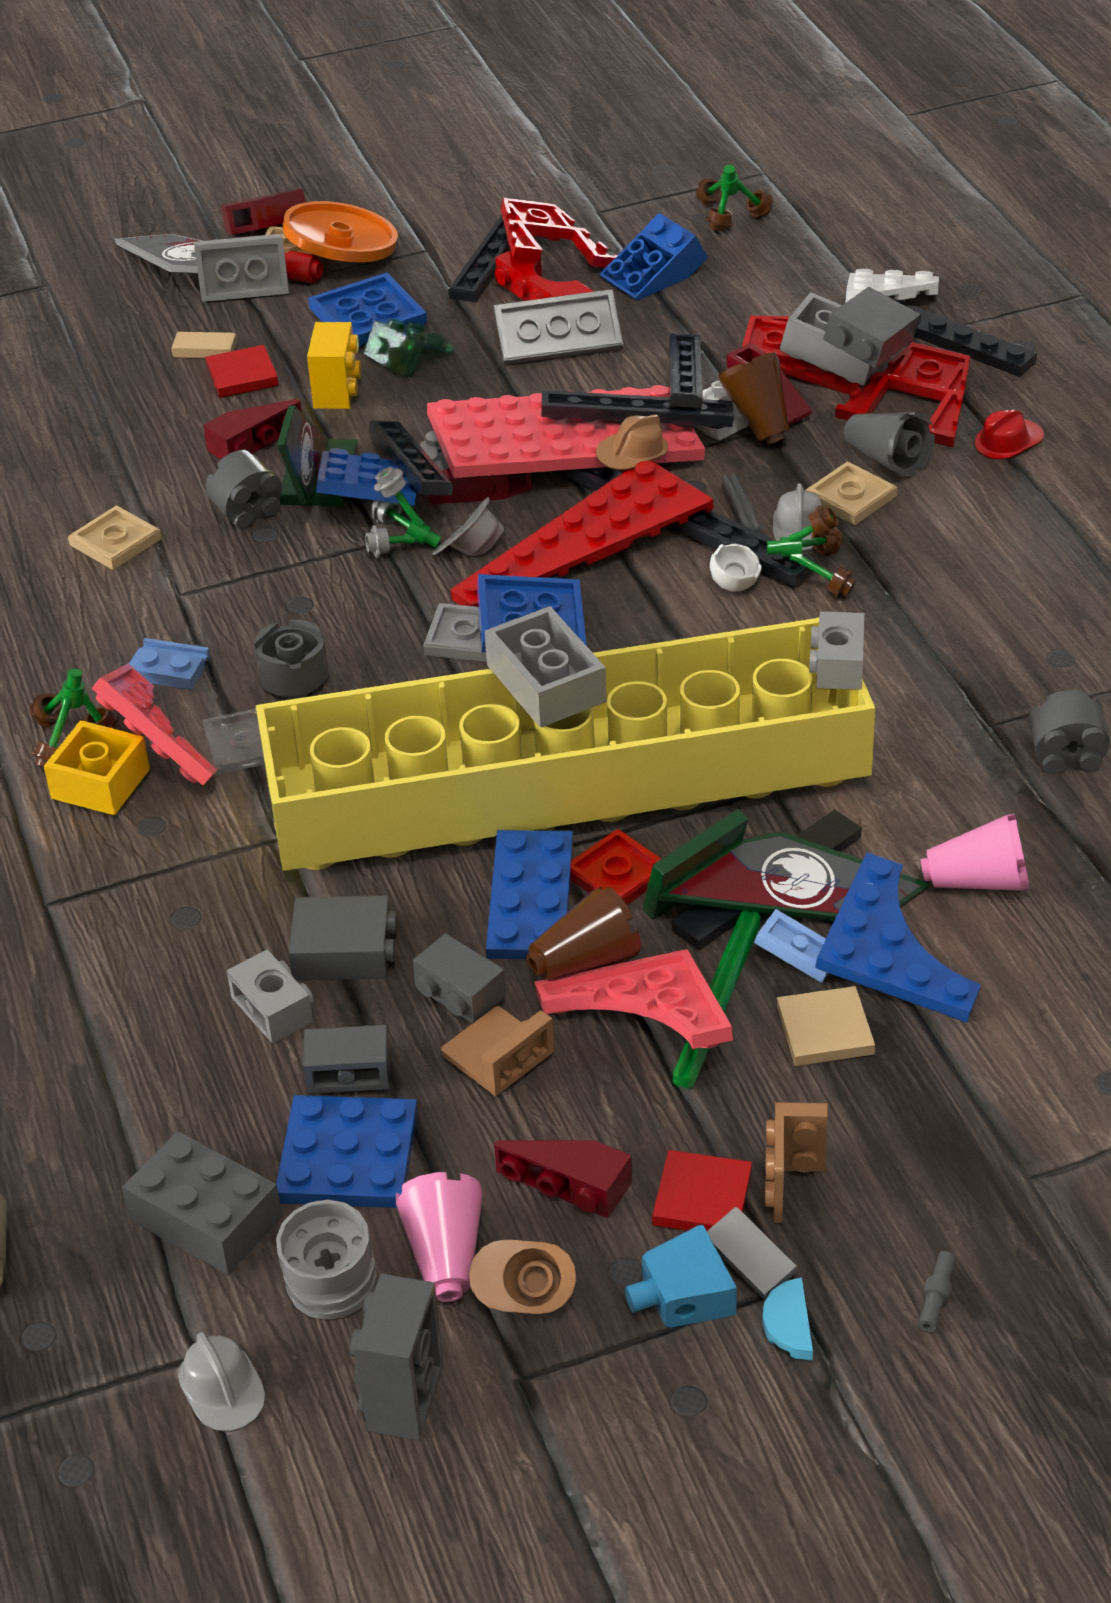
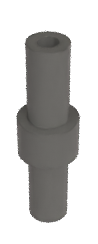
(937, 1291)

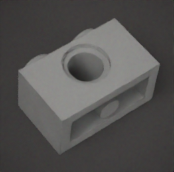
(839, 650)
(271, 995)

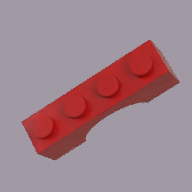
(525, 279)

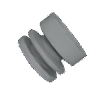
(326, 1259)

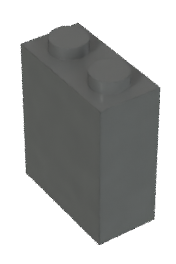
(871, 327)
(342, 938)

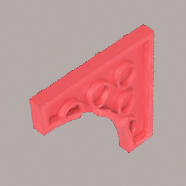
(132, 697)
(654, 987)

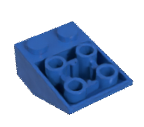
(655, 259)

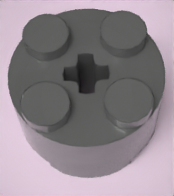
(244, 488)
(291, 659)
(1069, 732)

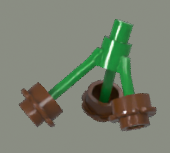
(712, 191)
(825, 540)
(53, 709)

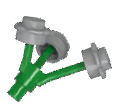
(377, 541)

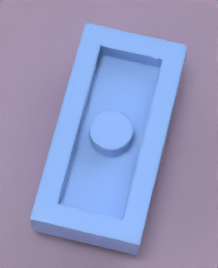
(792, 943)

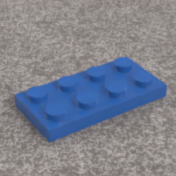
(527, 889)

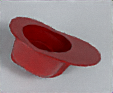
(1007, 435)

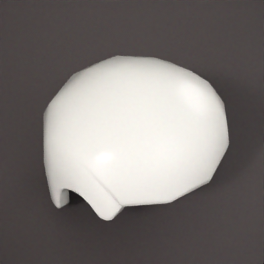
(734, 567)

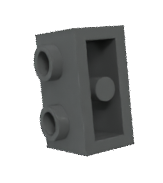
(459, 978)
(348, 1055)

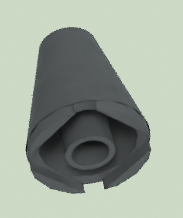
(892, 439)

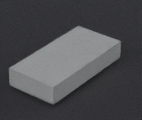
(751, 1252)

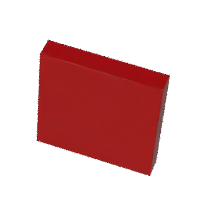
(241, 371)
(615, 864)
(699, 1190)

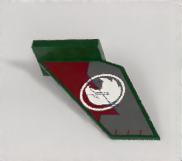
(302, 450)
(758, 874)

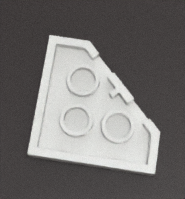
(892, 283)

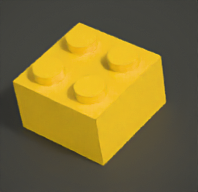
(333, 365)
(97, 767)

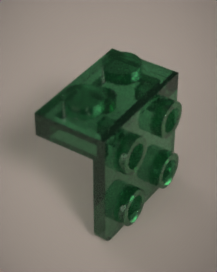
(400, 344)

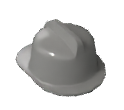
(793, 513)
(476, 534)
(221, 1383)

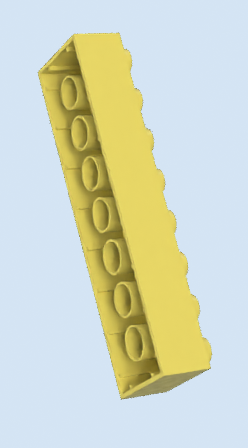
(465, 759)

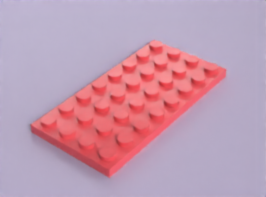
(513, 438)

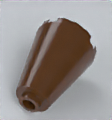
(759, 396)
(586, 937)

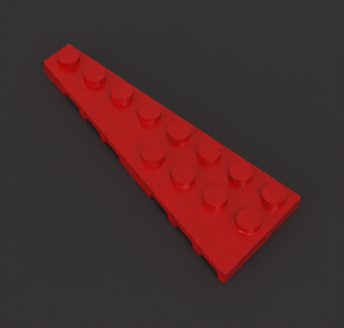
(597, 526)

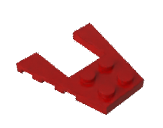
(530, 219)
(767, 335)
(921, 372)

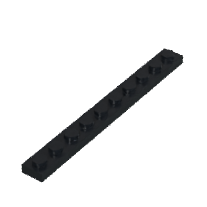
(711, 529)

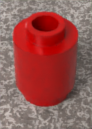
(303, 267)

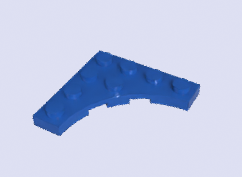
(879, 951)

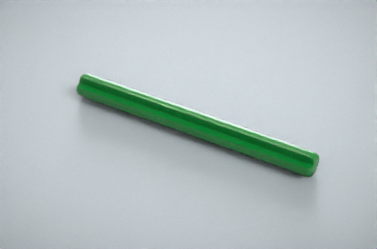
(722, 988)

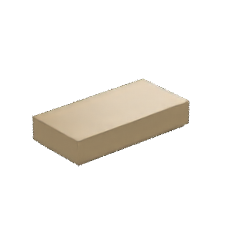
(202, 344)

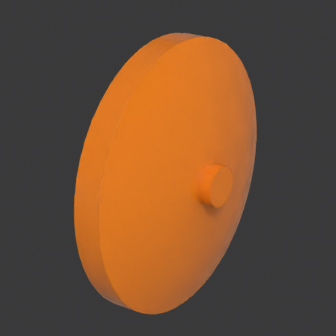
(340, 231)

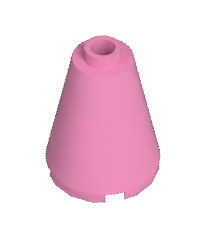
(980, 859)
(442, 1229)

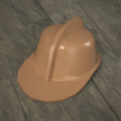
(635, 441)
(522, 1276)

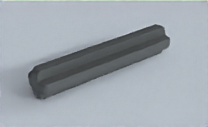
(740, 502)

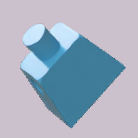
(684, 1281)

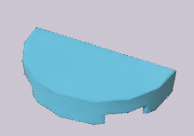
(787, 1319)

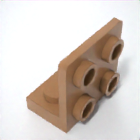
(501, 1048)
(798, 1144)

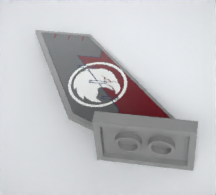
(224, 266)

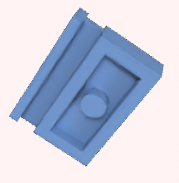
(170, 663)

